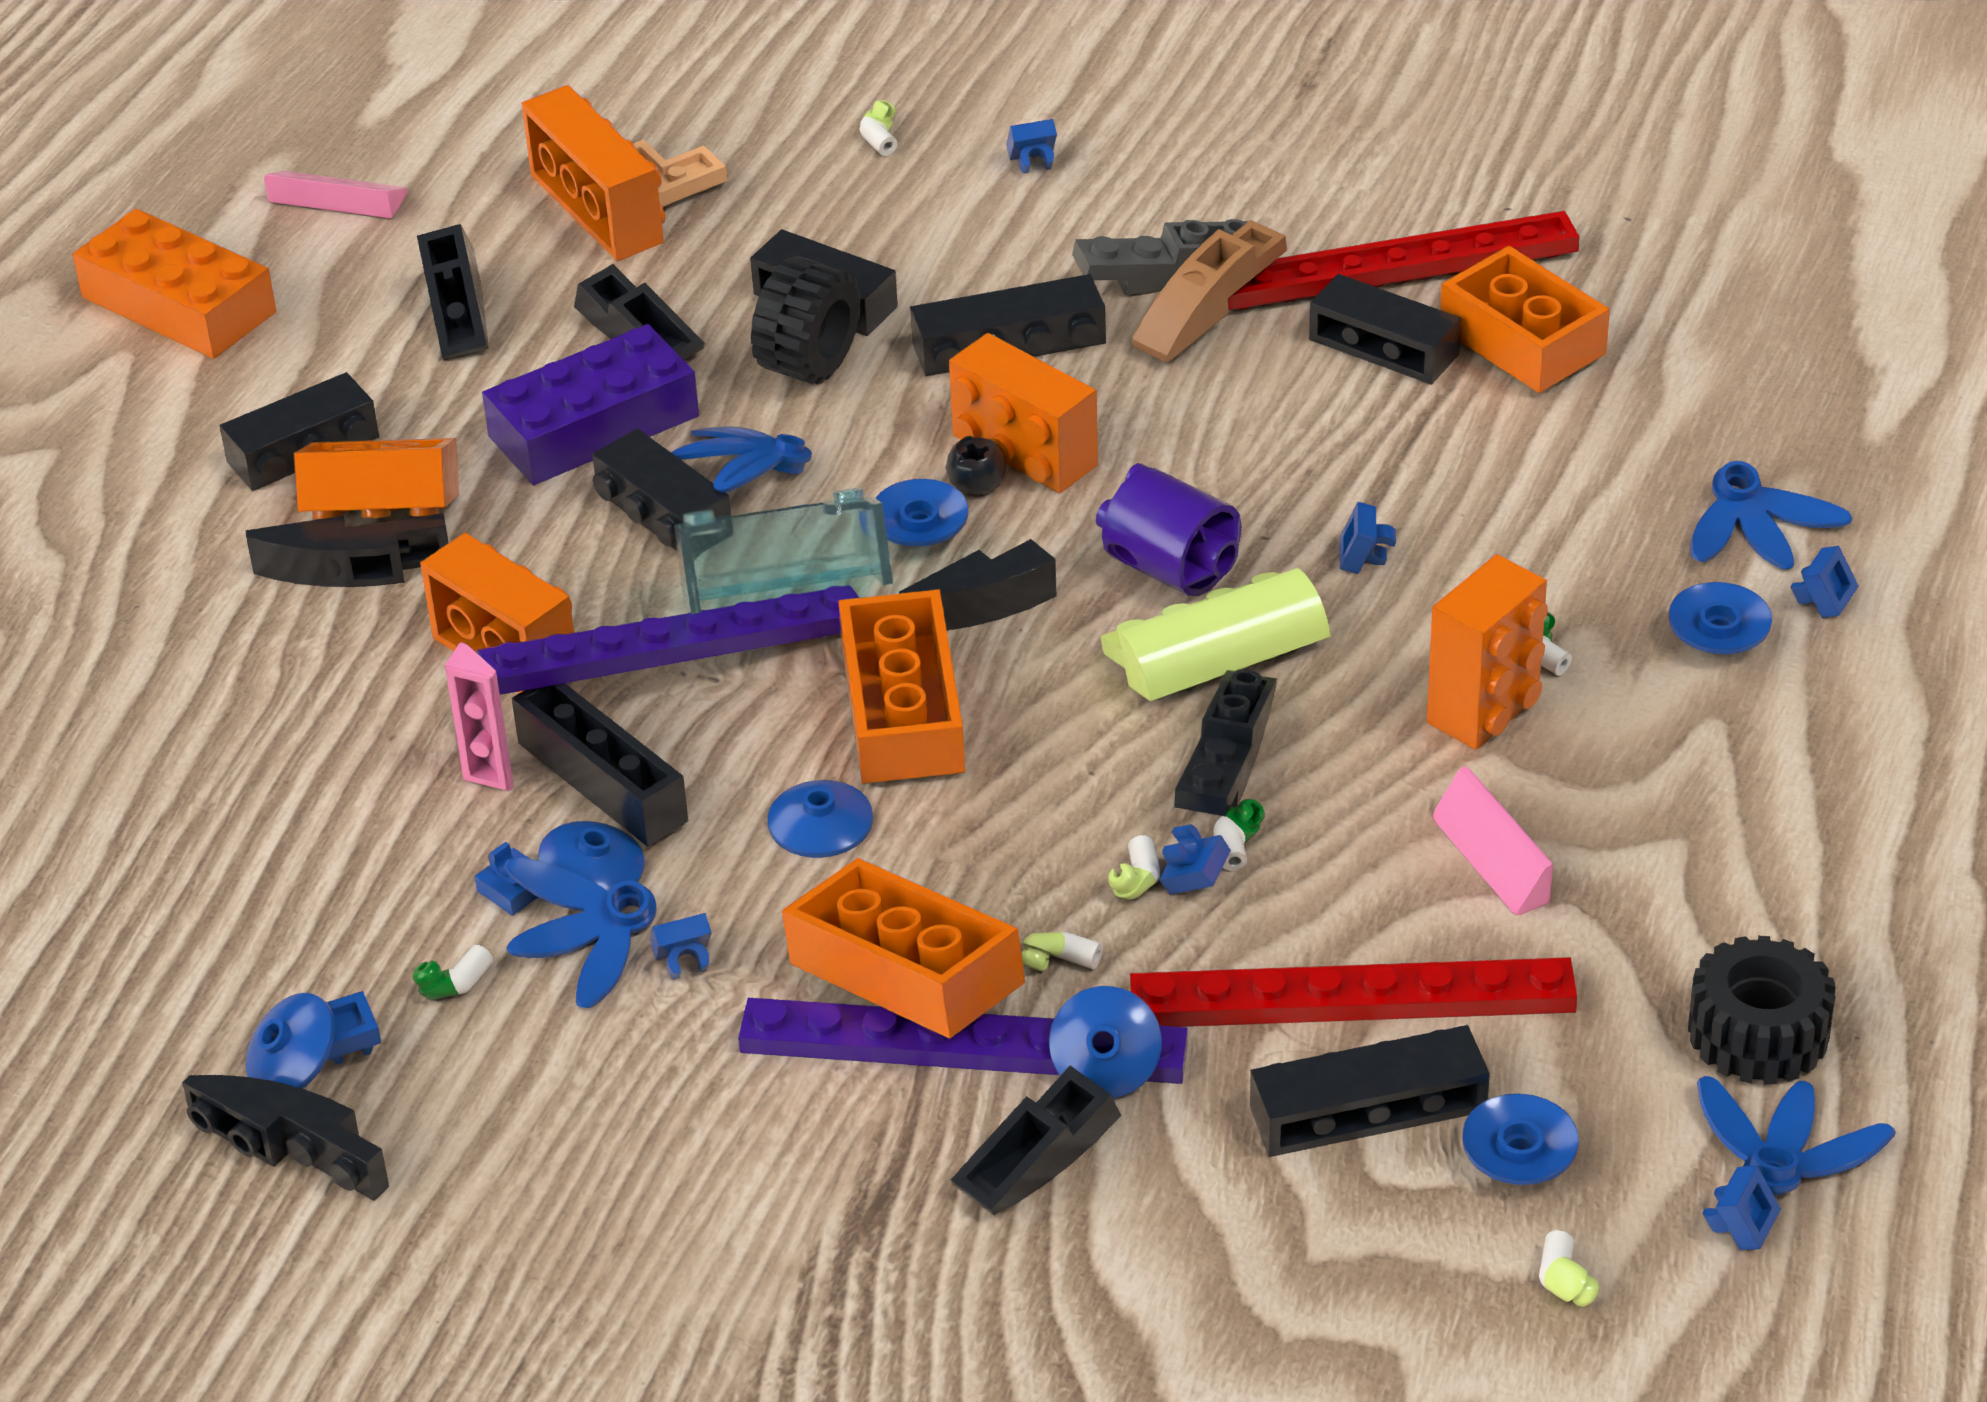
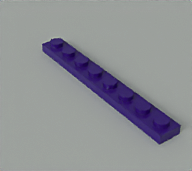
(666, 640)
(885, 1037)

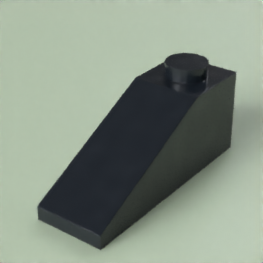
(454, 291)

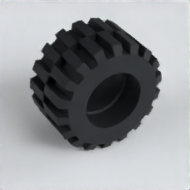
(805, 319)
(1761, 1009)

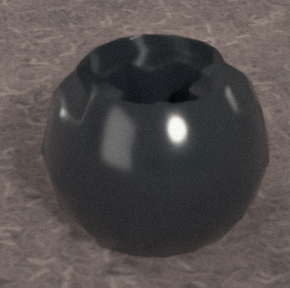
(976, 465)

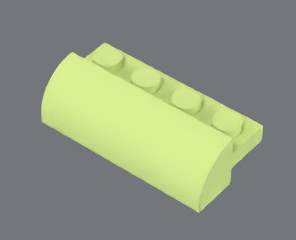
(1218, 633)

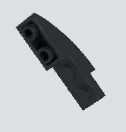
(337, 556)
(1227, 745)
(282, 1119)

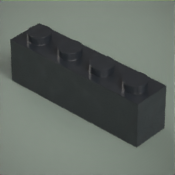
(1029, 317)
(601, 761)
(1368, 1090)

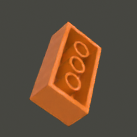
(593, 172)
(174, 283)
(901, 686)
(904, 947)

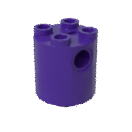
(1170, 530)

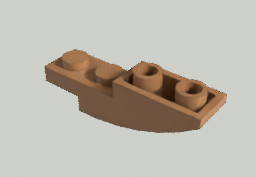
(1200, 288)

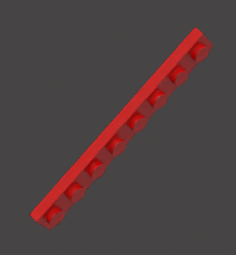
(1407, 257)
(1358, 992)

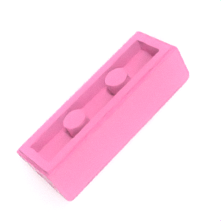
(334, 194)
(478, 719)
(1494, 843)

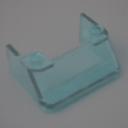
(782, 547)

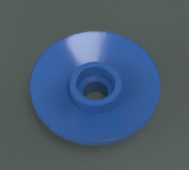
(922, 512)
(1720, 618)
(820, 818)
(594, 852)
(1126, 1019)
(292, 1041)
(1520, 1139)

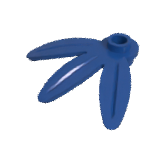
(756, 450)
(1752, 509)
(599, 920)
(1781, 1155)

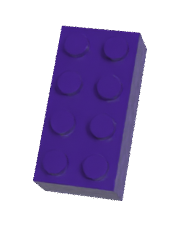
(587, 401)

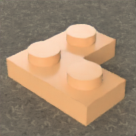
(685, 173)

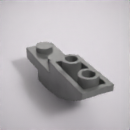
(1146, 262)

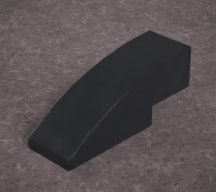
(618, 306)
(991, 589)
(1037, 1142)

